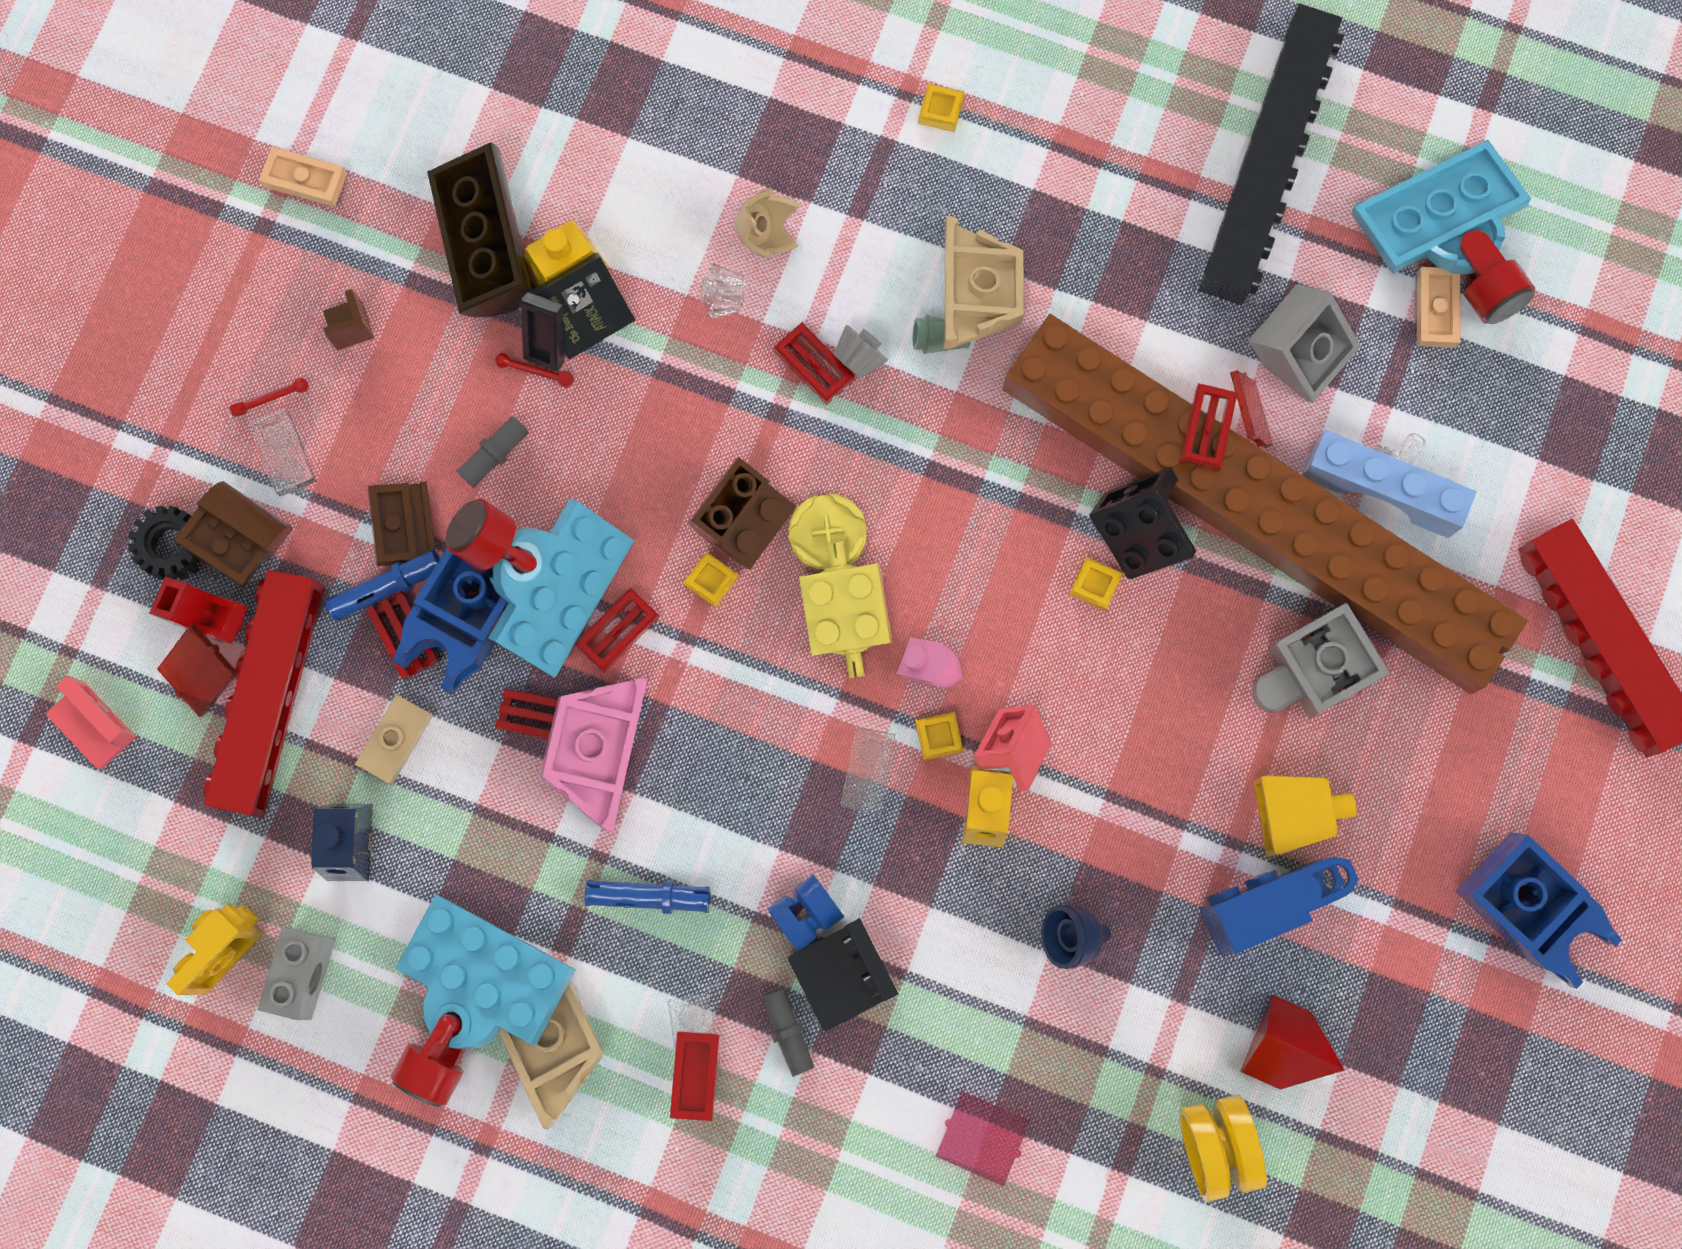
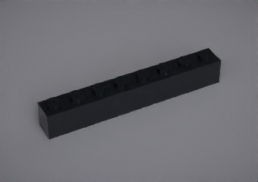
(1271, 154)

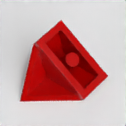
(1289, 1047)

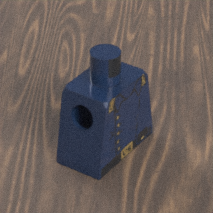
(342, 841)

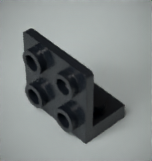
(1142, 525)
(842, 975)

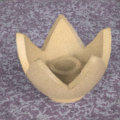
(761, 223)

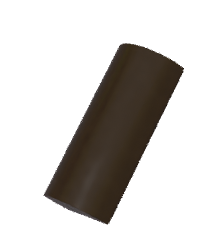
(480, 233)

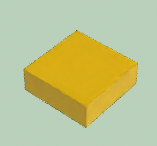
(941, 107)
(711, 580)
(1095, 584)
(939, 736)

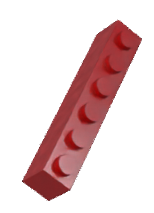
(1607, 636)
(263, 694)

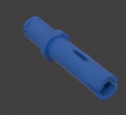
(399, 578)
(649, 896)

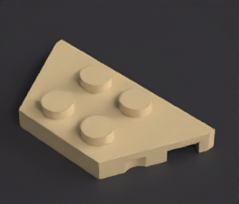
(980, 285)
(559, 1061)

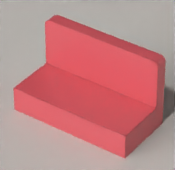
(89, 722)
(1017, 742)

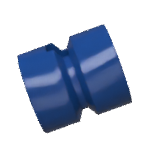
(817, 903)

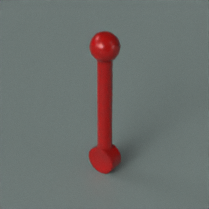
(565, 378)
(299, 385)

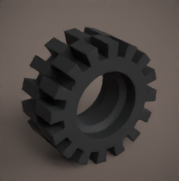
(145, 544)

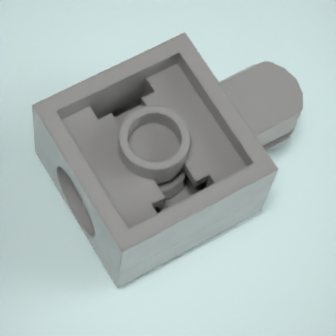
(1317, 667)

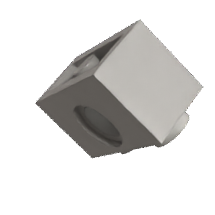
(296, 974)

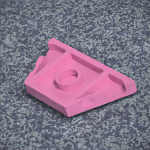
(593, 747)

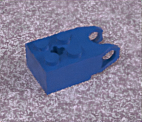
(451, 620)
(1273, 904)
(1547, 916)

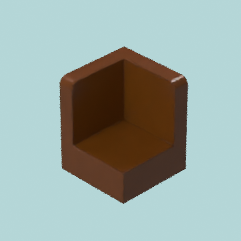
(348, 322)

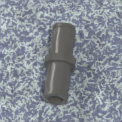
(492, 451)
(787, 1033)

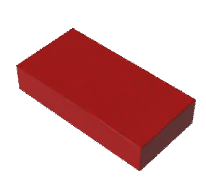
(695, 1076)

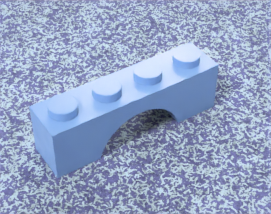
(1421, 495)

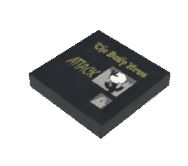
(590, 304)

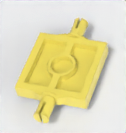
(845, 609)

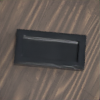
(542, 331)

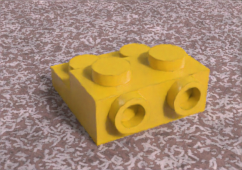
(220, 942)

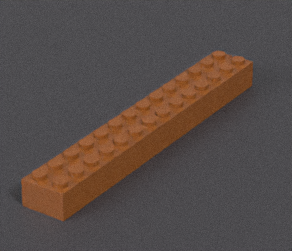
(1267, 507)

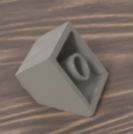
(1305, 341)

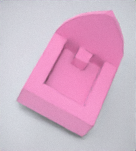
(930, 664)

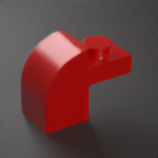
(189, 605)

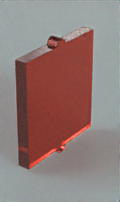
(1251, 409)
(197, 670)

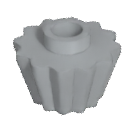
(859, 351)

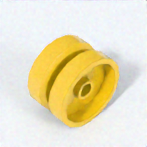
(1223, 1148)

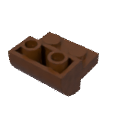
(742, 514)
(232, 533)

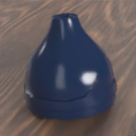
(1072, 936)

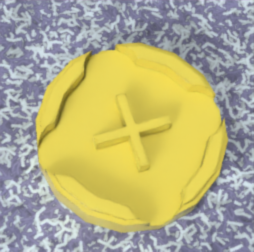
(826, 521)

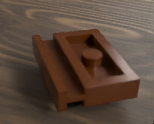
(400, 522)

